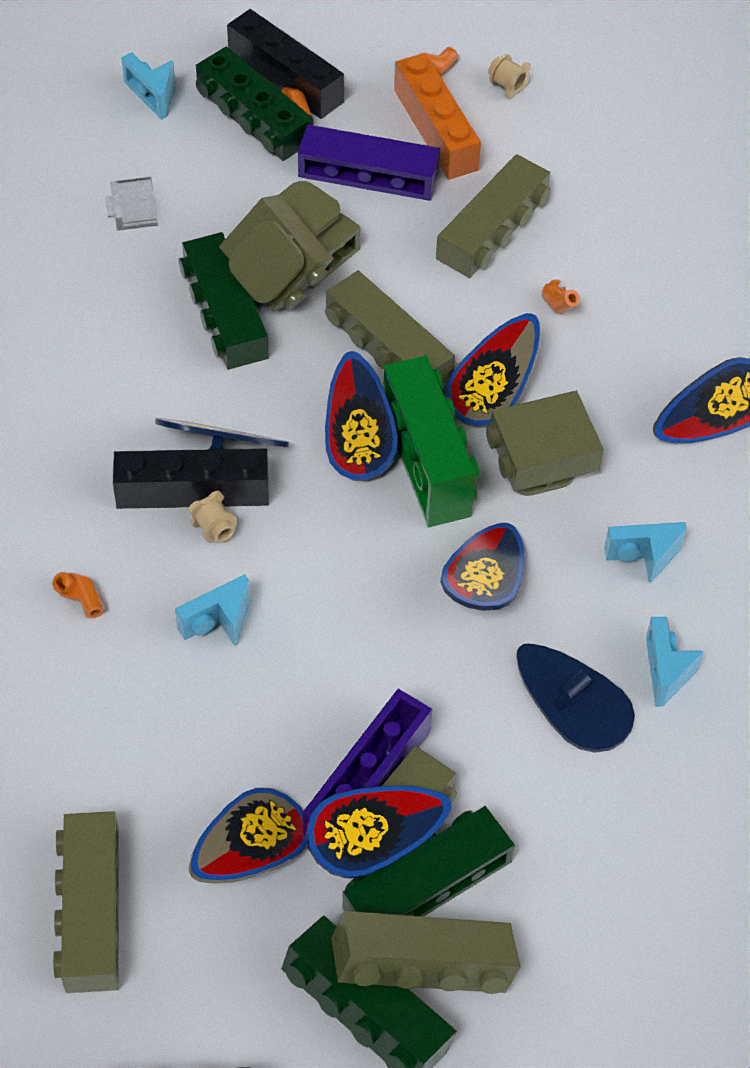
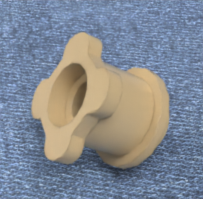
(509, 74)
(213, 518)

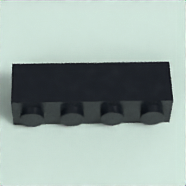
(286, 62)
(189, 476)

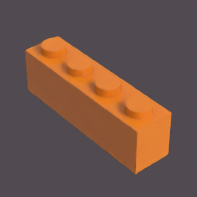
(437, 115)

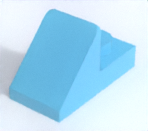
(151, 86)
(653, 542)
(222, 605)
(668, 667)

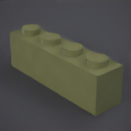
(493, 216)
(383, 326)
(89, 903)
(424, 952)

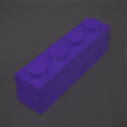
(368, 162)
(379, 750)

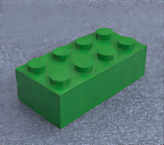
(431, 442)

